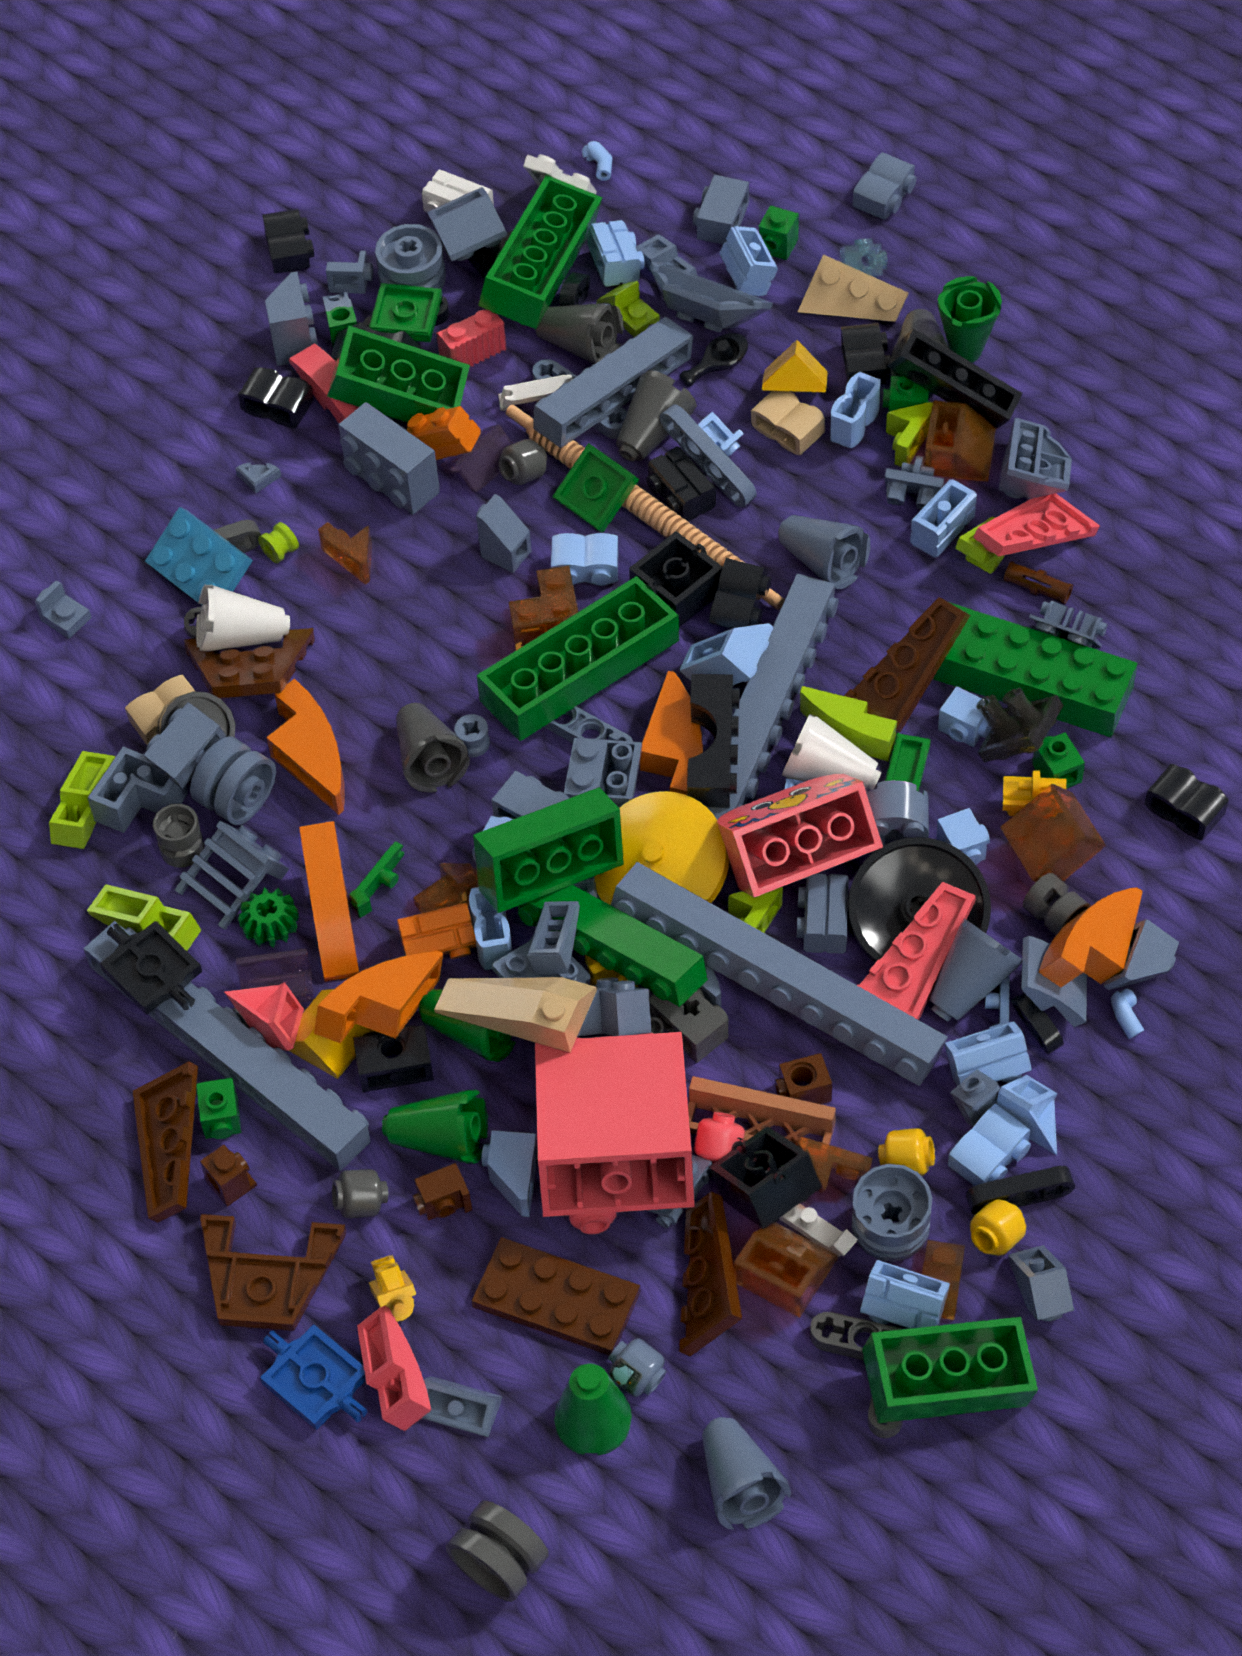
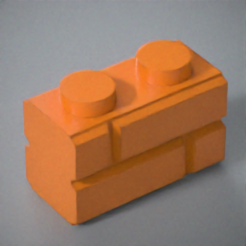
(445, 431)
(438, 930)

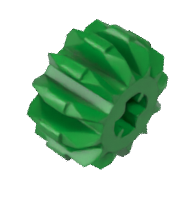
(268, 917)

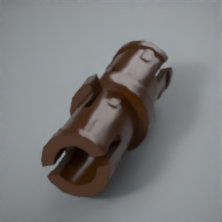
(1059, 590)

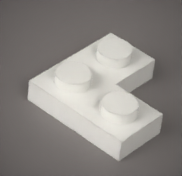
(544, 165)

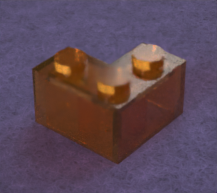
(540, 614)

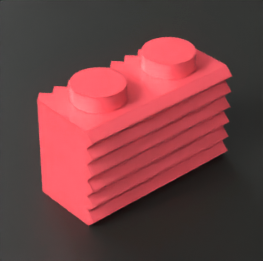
(473, 338)

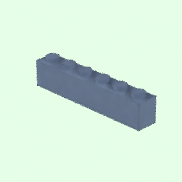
(610, 382)

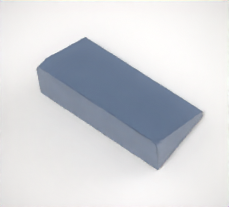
(461, 1406)

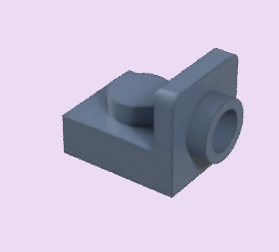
(349, 276)
(61, 611)
(975, 1096)

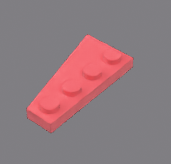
(1035, 525)
(917, 955)

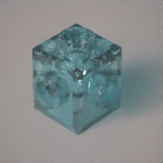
(872, 252)

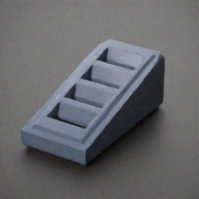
(554, 958)

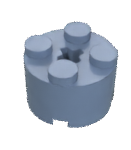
(899, 810)

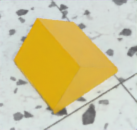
(795, 371)
(323, 1052)

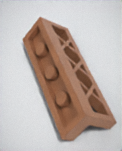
(761, 1107)

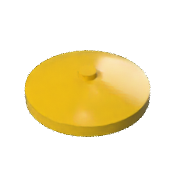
(673, 839)

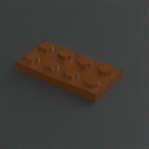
(556, 1296)

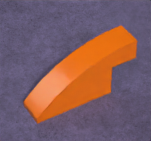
(671, 735)
(308, 745)
(329, 901)
(1094, 940)
(379, 996)

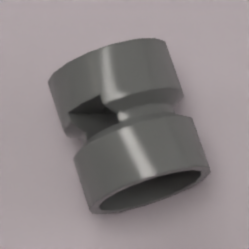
(178, 834)
(1052, 901)

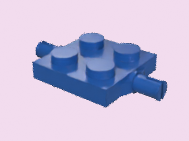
(314, 1376)

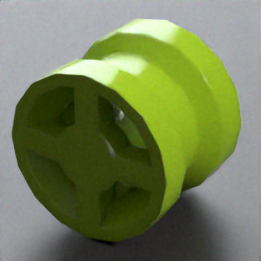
(278, 542)

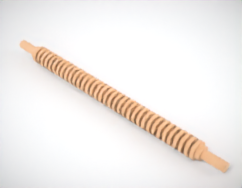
(639, 502)

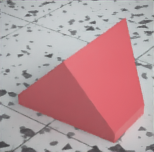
(270, 1011)

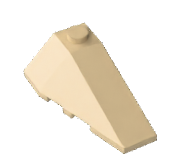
(529, 1008)

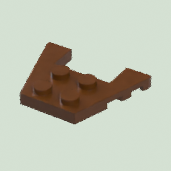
(253, 671)
(261, 1287)

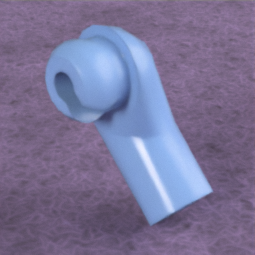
(596, 151)
(1121, 1005)

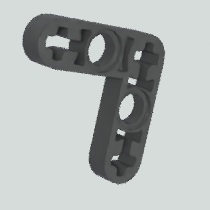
(835, 1345)

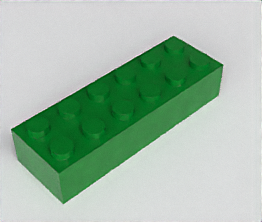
(540, 252)
(1002, 656)
(578, 658)

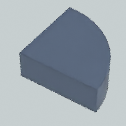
(258, 476)

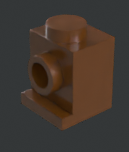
(227, 1174)
(441, 1193)

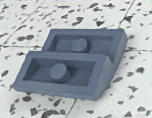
(1069, 999)

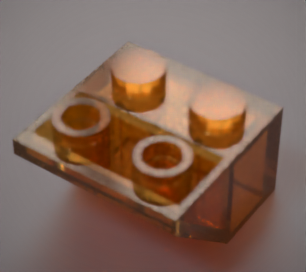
(959, 442)
(783, 1267)

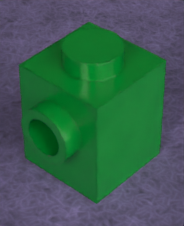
(779, 231)
(903, 394)
(1059, 760)
(218, 1108)

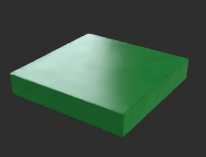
(407, 310)
(595, 488)

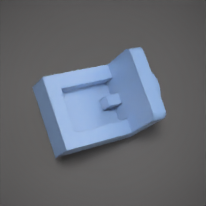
(721, 434)

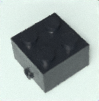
(679, 575)
(765, 1177)

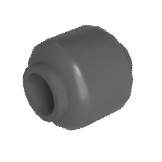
(523, 462)
(359, 1193)

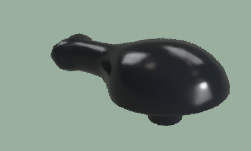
(719, 355)

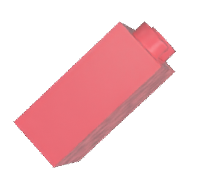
(613, 1125)

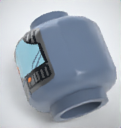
(637, 1367)

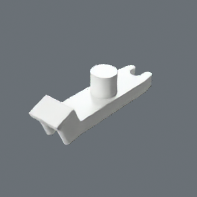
(530, 391)
(818, 1230)

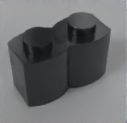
(287, 241)
(864, 351)
(275, 397)
(739, 595)
(1186, 801)

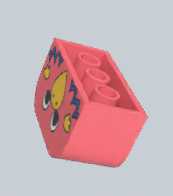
(798, 832)

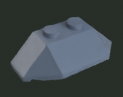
(705, 299)
(1033, 462)

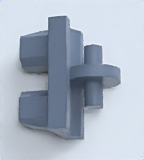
(912, 479)

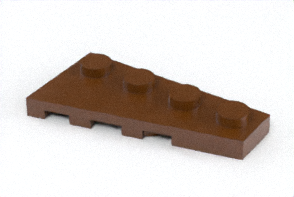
(910, 665)
(165, 1138)
(709, 1277)

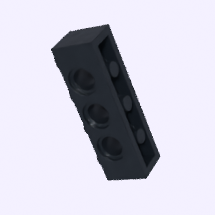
(954, 378)

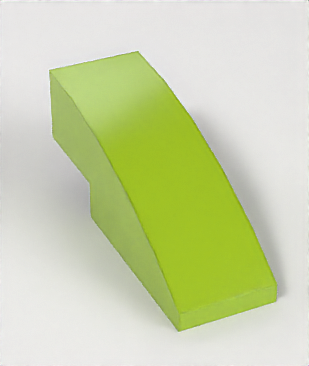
(850, 719)
(73, 818)
(141, 910)

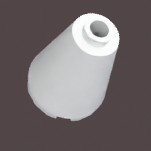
(237, 620)
(826, 752)

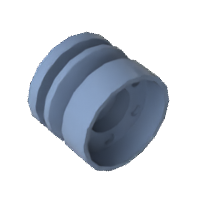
(896, 1194)

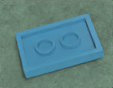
(196, 556)

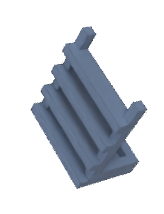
(245, 855)

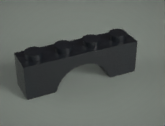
(712, 708)

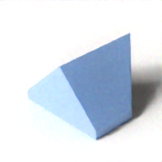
(1032, 1106)

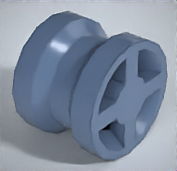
(478, 738)

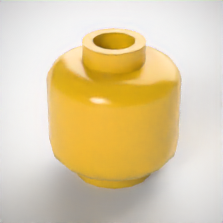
(909, 1149)
(997, 1227)

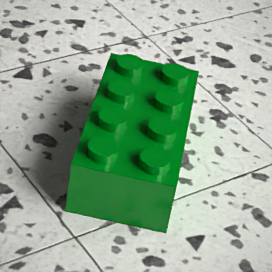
(395, 376)
(548, 849)
(949, 1369)

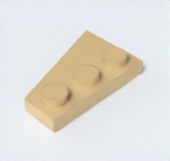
(851, 293)

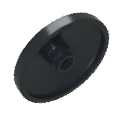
(898, 883)

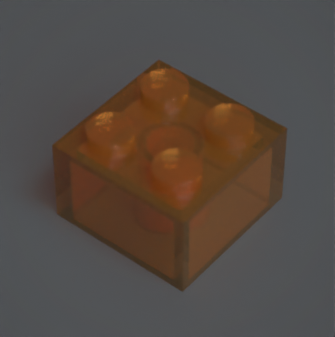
(1053, 834)

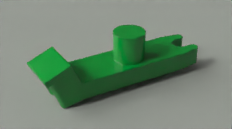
(379, 875)

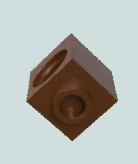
(807, 1069)

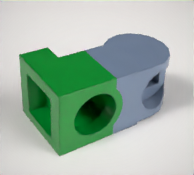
(338, 313)

